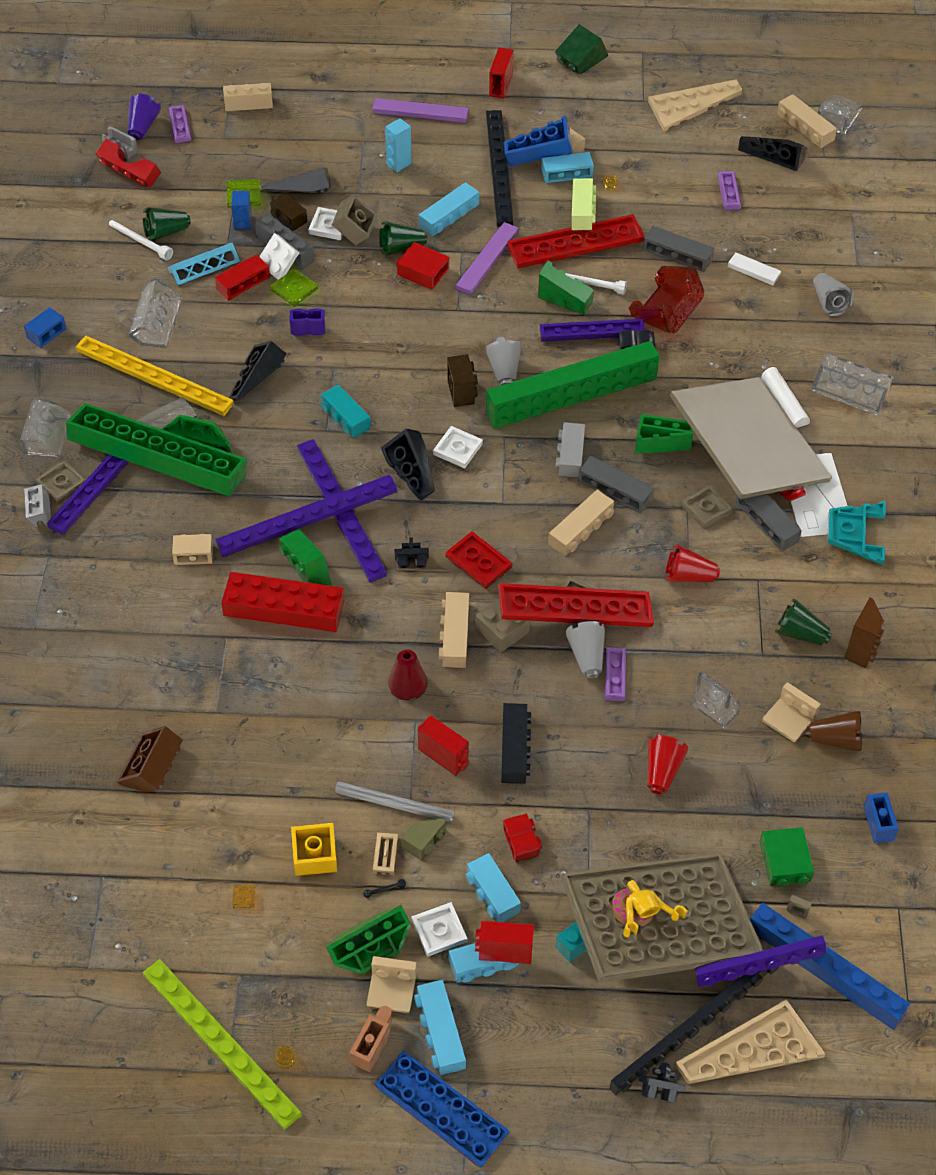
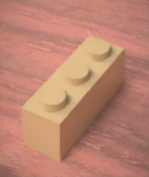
(247, 97)

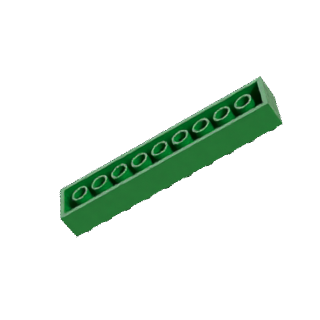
(571, 384)
(156, 449)

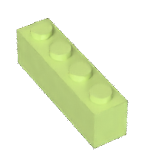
(583, 204)

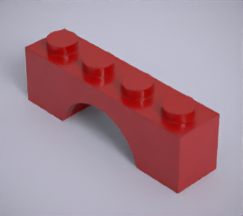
(142, 171)

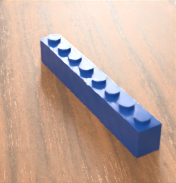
(833, 969)

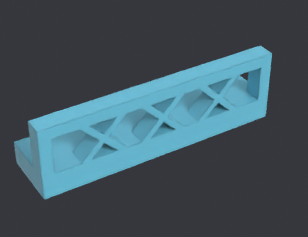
(199, 260)

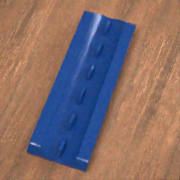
(442, 1109)

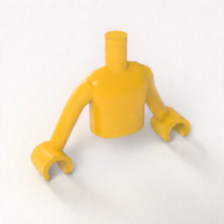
(646, 905)

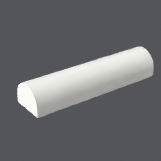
(785, 397)

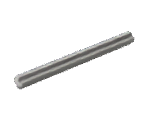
(394, 801)

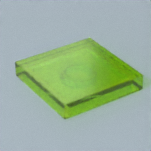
(250, 185)
(294, 287)

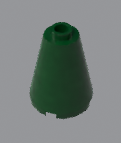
(163, 222)
(397, 237)
(803, 625)

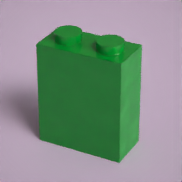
(786, 856)

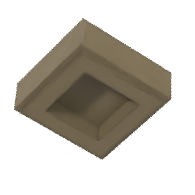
(799, 906)

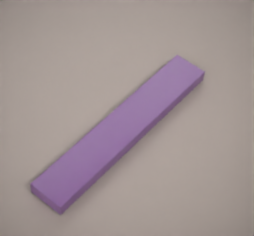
(420, 110)
(486, 258)

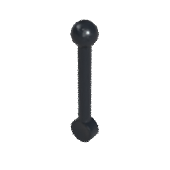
(401, 884)

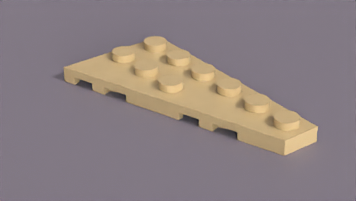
(688, 103)
(762, 1043)

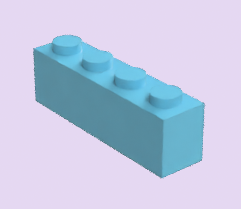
(448, 209)
(441, 1028)

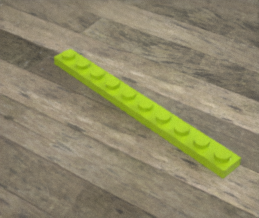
(222, 1044)

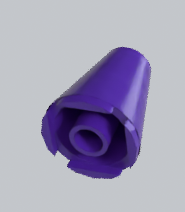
(141, 114)

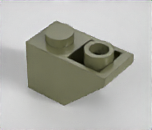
(423, 836)

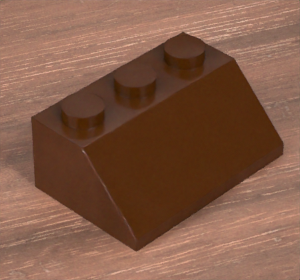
(866, 636)
(150, 760)

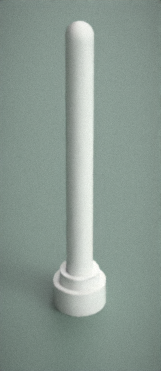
(163, 251)
(619, 287)

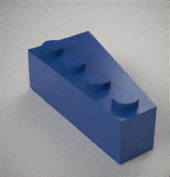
(539, 143)

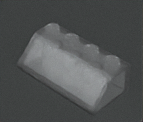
(154, 314)
(852, 383)

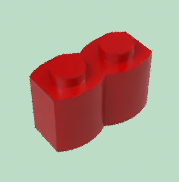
(521, 837)

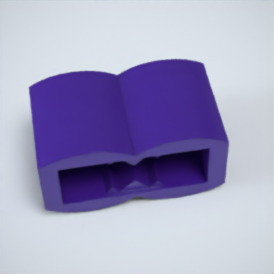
(307, 322)

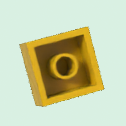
(314, 849)

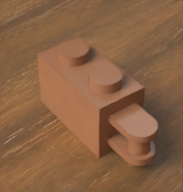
(371, 1039)

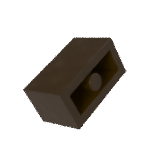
(288, 212)

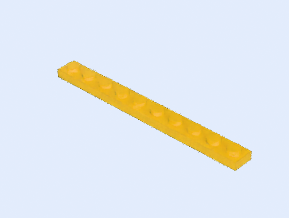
(155, 375)

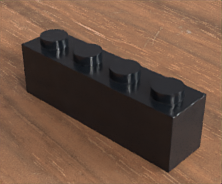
(515, 743)

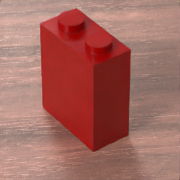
(501, 72)
(422, 265)
(443, 745)
(504, 942)

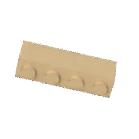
(806, 121)
(581, 523)
(455, 630)

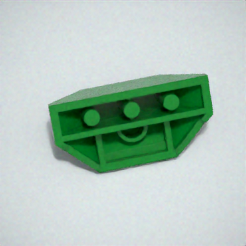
(200, 431)
(376, 936)

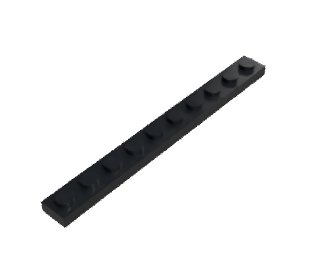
(499, 168)
(687, 1029)

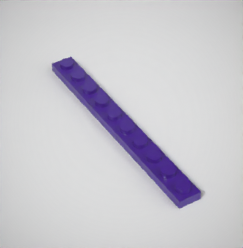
(306, 515)
(347, 520)

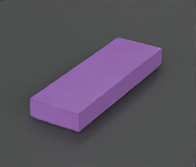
(179, 124)
(729, 190)
(615, 674)

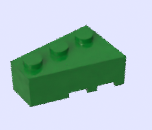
(564, 291)
(662, 435)
(305, 558)

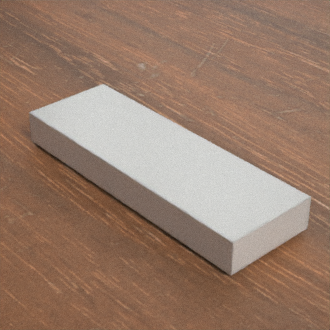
(754, 269)

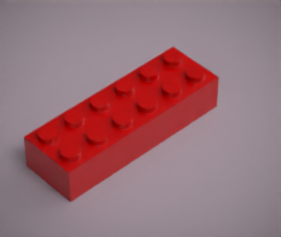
(283, 601)

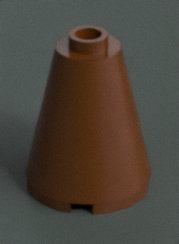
(838, 731)

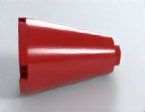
(689, 566)
(663, 762)

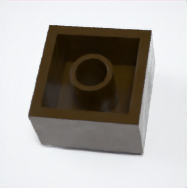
(461, 380)

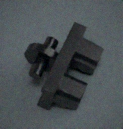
(411, 551)
(670, 1087)

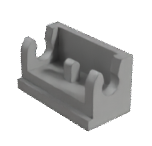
(125, 141)
(37, 505)

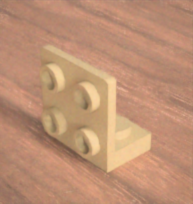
(792, 713)
(392, 984)

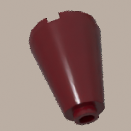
(407, 676)

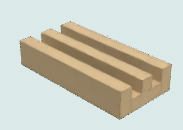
(387, 836)

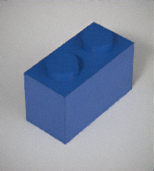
(241, 210)
(45, 327)
(880, 817)

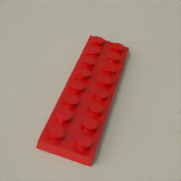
(572, 243)
(575, 605)

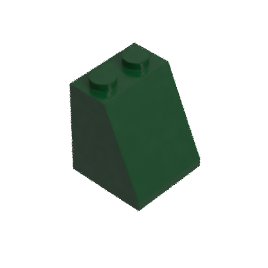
(581, 50)

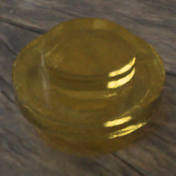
(610, 182)
(285, 1057)

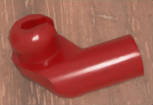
(792, 494)

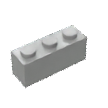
(570, 449)

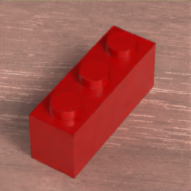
(242, 277)

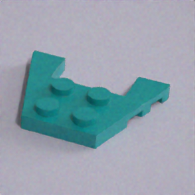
(848, 530)

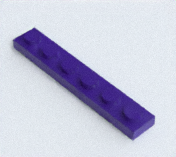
(588, 330)
(86, 494)
(760, 961)

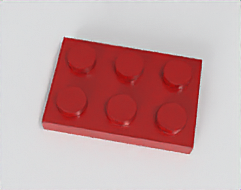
(479, 560)

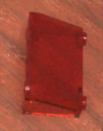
(673, 300)

